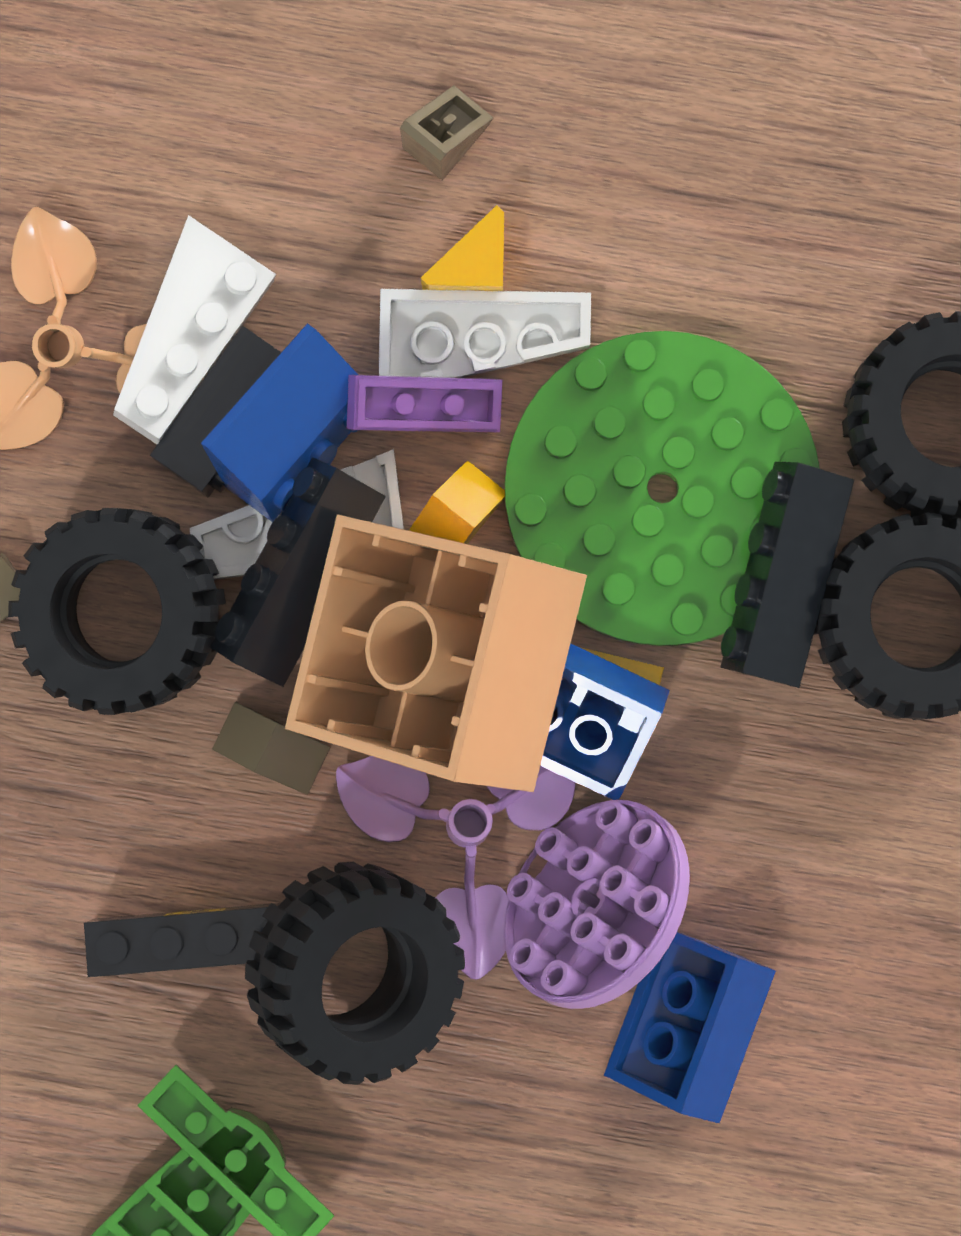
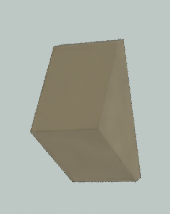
(444, 131)
(270, 748)

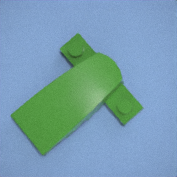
(220, 1175)

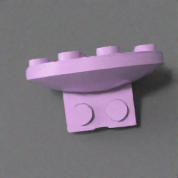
(598, 906)

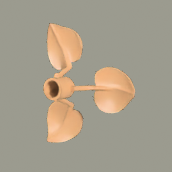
(46, 264)

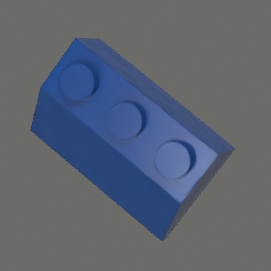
(282, 423)
(601, 722)
(690, 1027)

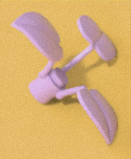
(384, 803)

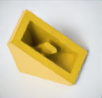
(473, 261)
(460, 506)

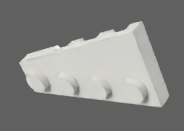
(194, 319)

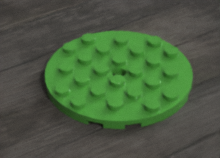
(609, 427)

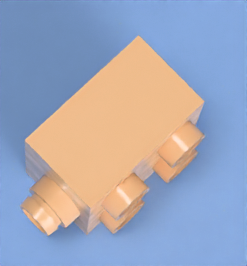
(435, 654)

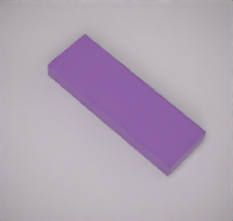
(424, 403)

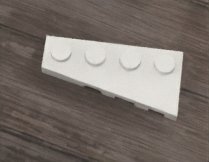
(477, 330)
(240, 536)

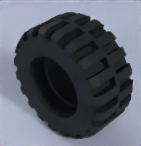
(876, 419)
(50, 610)
(846, 617)
(406, 1005)

